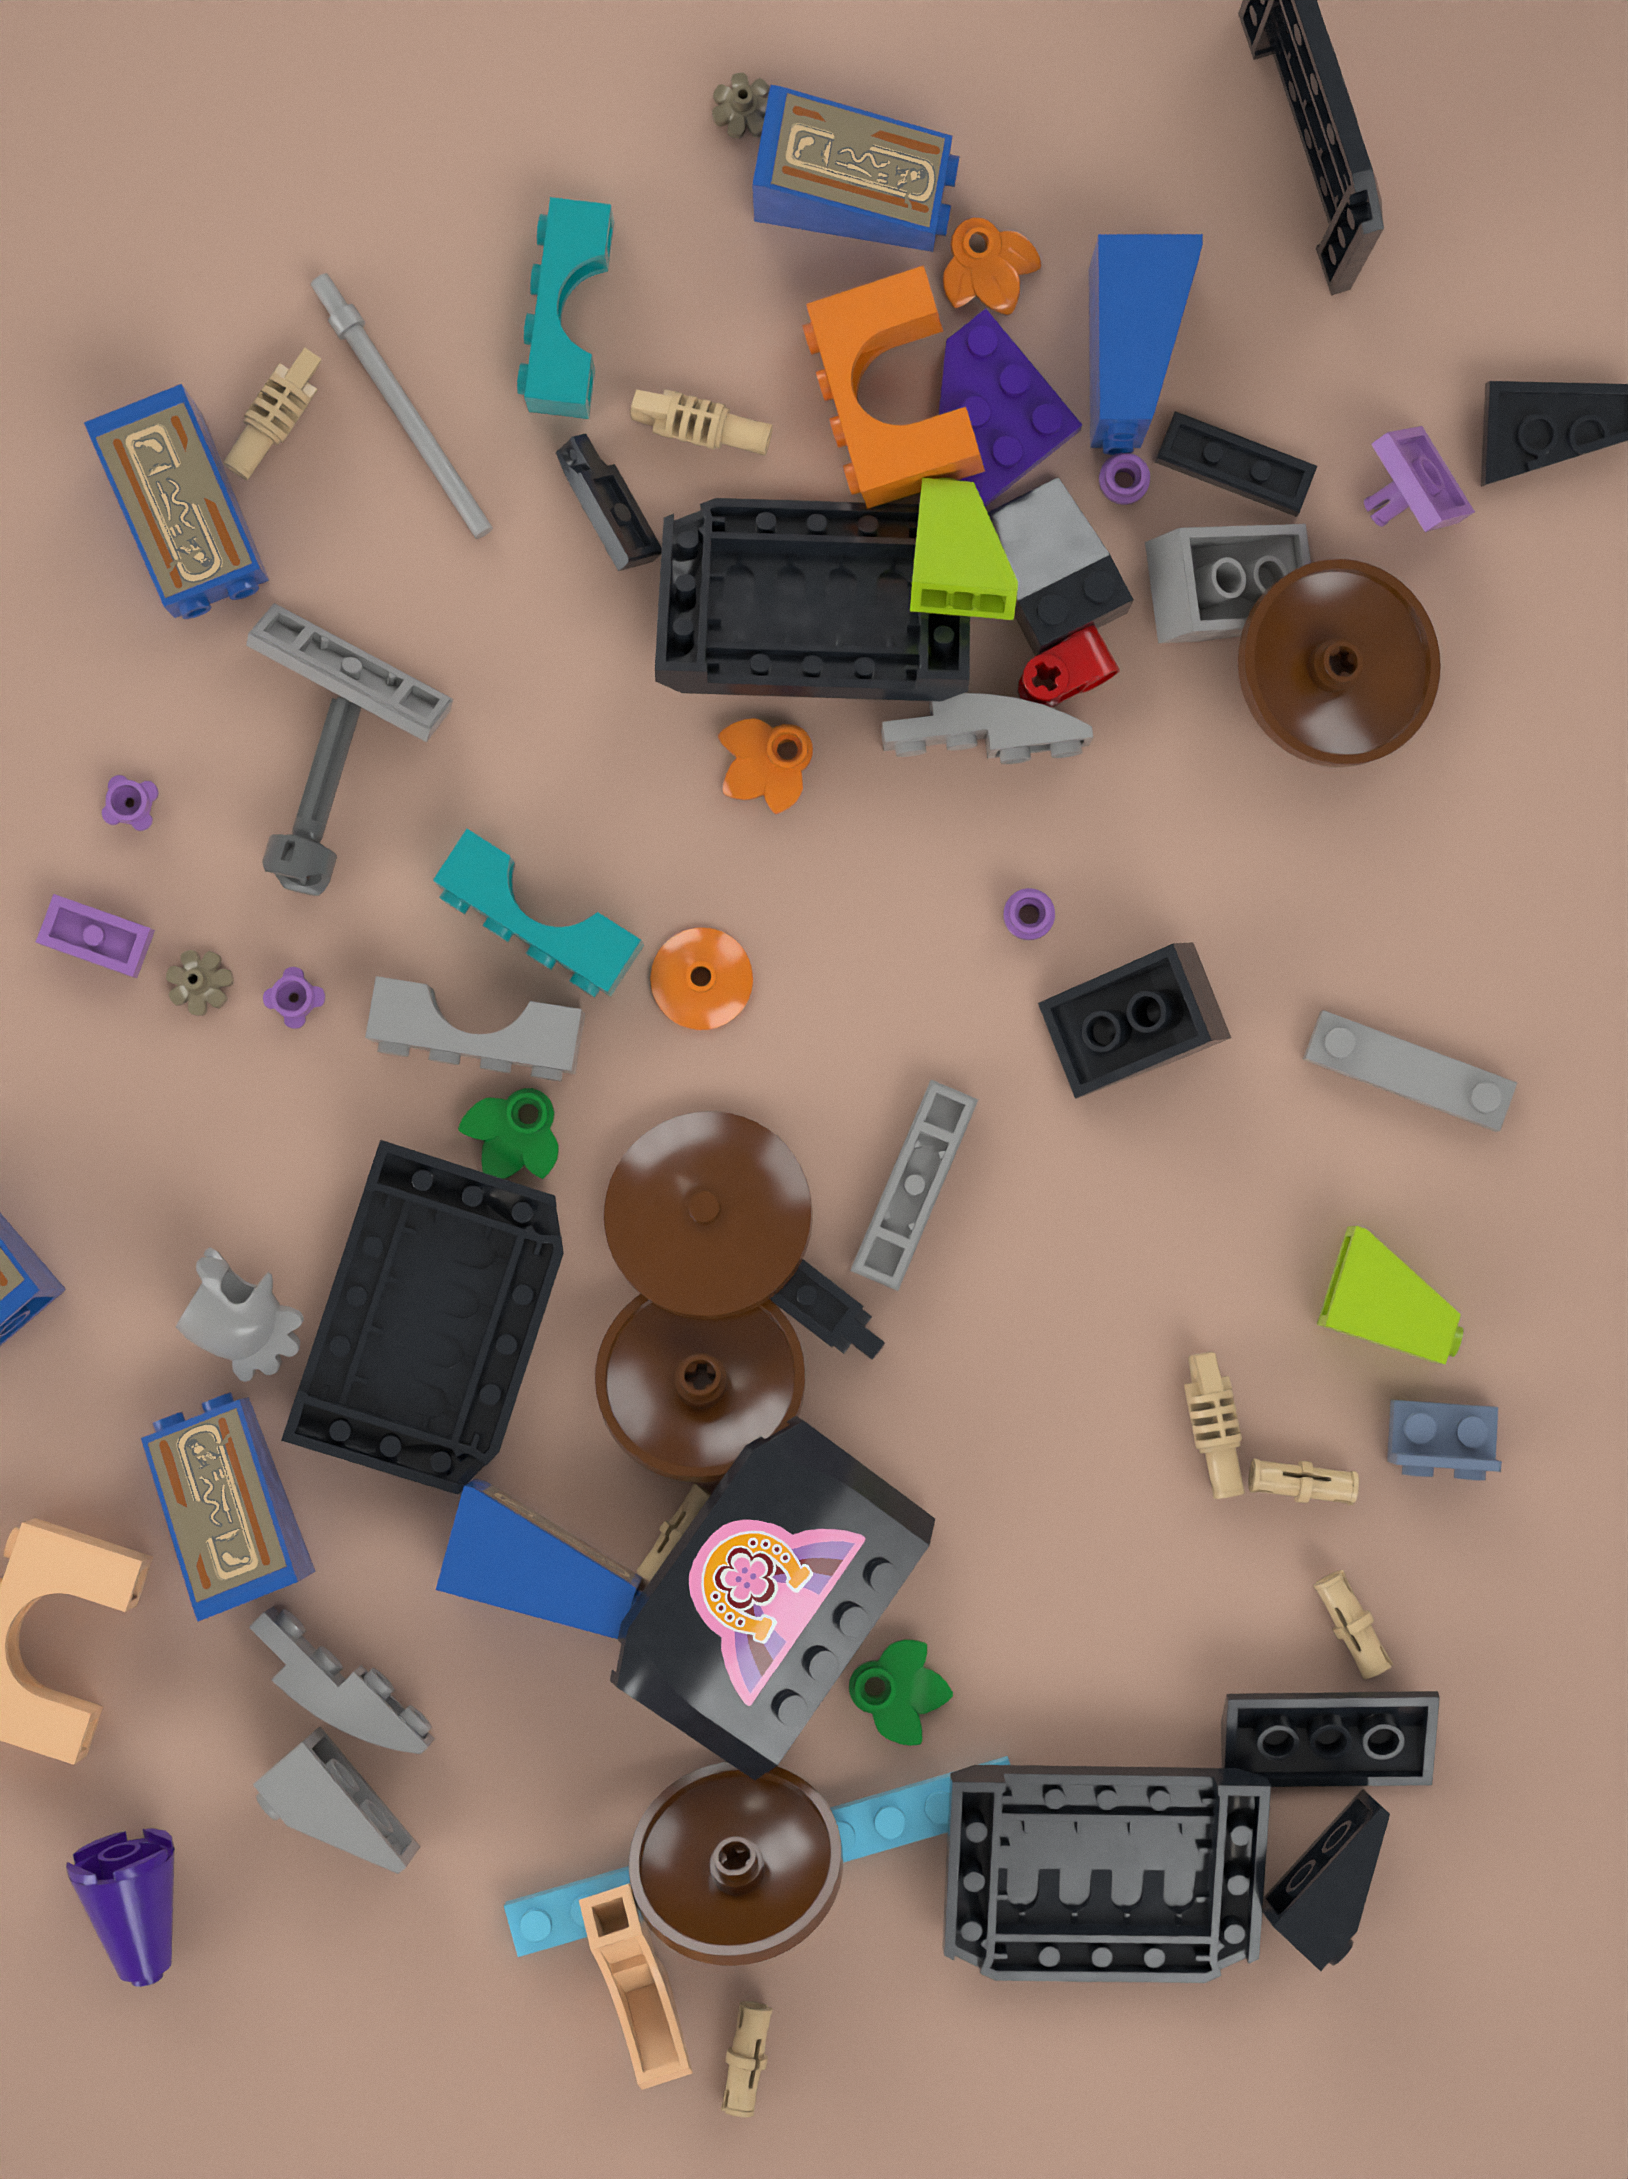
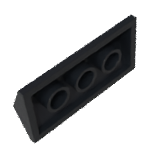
(1332, 1737)

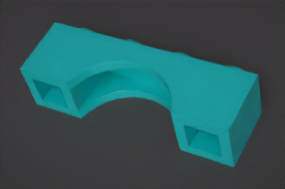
(575, 248)
(482, 879)

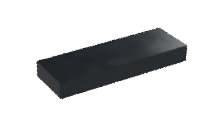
(1236, 464)

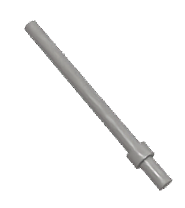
(349, 326)

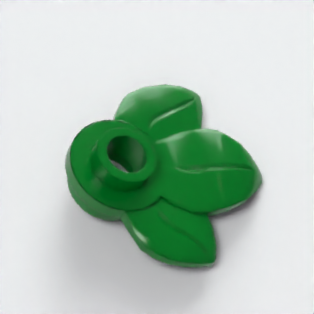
(508, 1140)
(907, 1691)

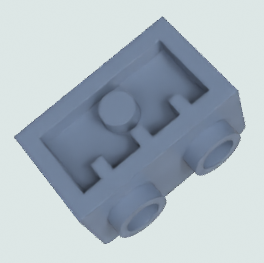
(1443, 1437)

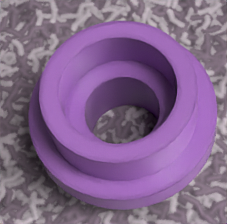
(1135, 468)
(1033, 898)

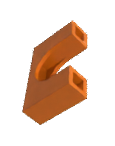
(851, 333)

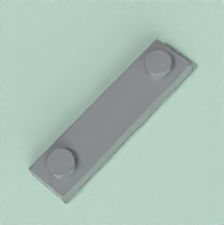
(349, 672)
(1410, 1071)
(914, 1185)

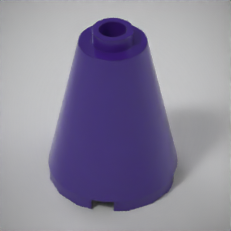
(129, 1900)

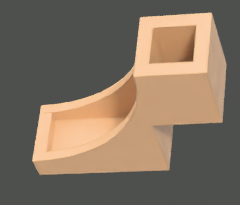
(637, 1986)

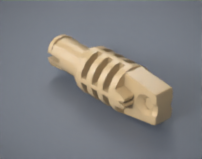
(273, 413)
(699, 421)
(1215, 1423)

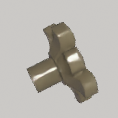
(741, 106)
(208, 984)

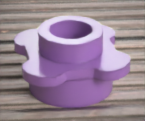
(119, 792)
(279, 997)

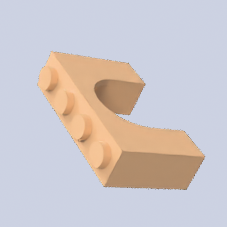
(41, 1563)

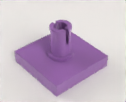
(1418, 482)

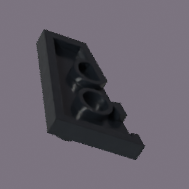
(1548, 423)

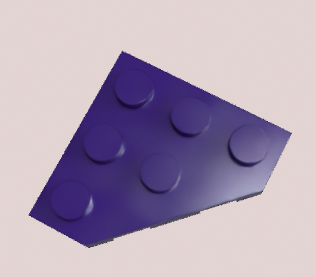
(1008, 401)

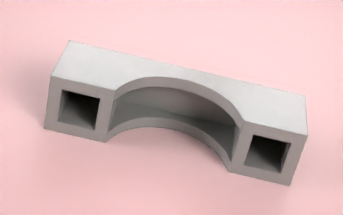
(541, 1038)

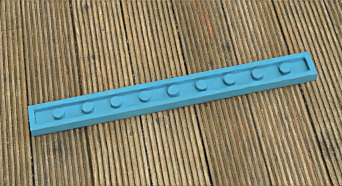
(864, 1829)

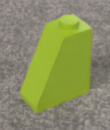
(959, 555)
(1387, 1302)

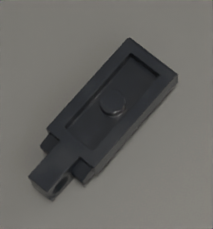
(608, 504)
(827, 1311)

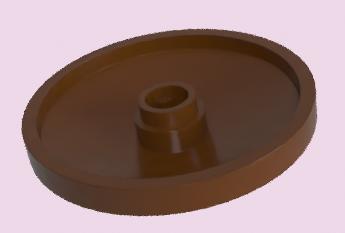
(1339, 663)
(708, 1215)
(697, 1390)
(735, 1864)

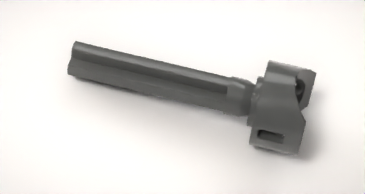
(301, 853)

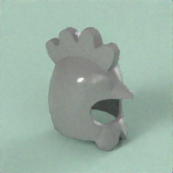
(239, 1319)

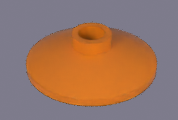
(706, 1005)

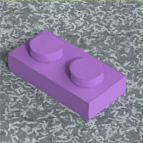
(95, 936)

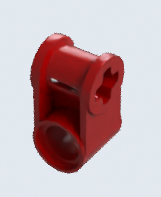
(1072, 665)

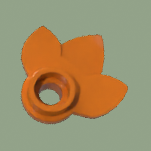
(989, 274)
(758, 765)

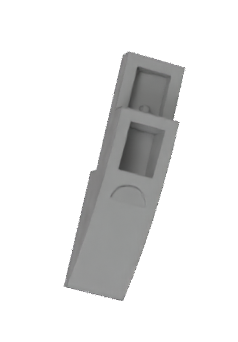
(1006, 723)
(354, 1705)

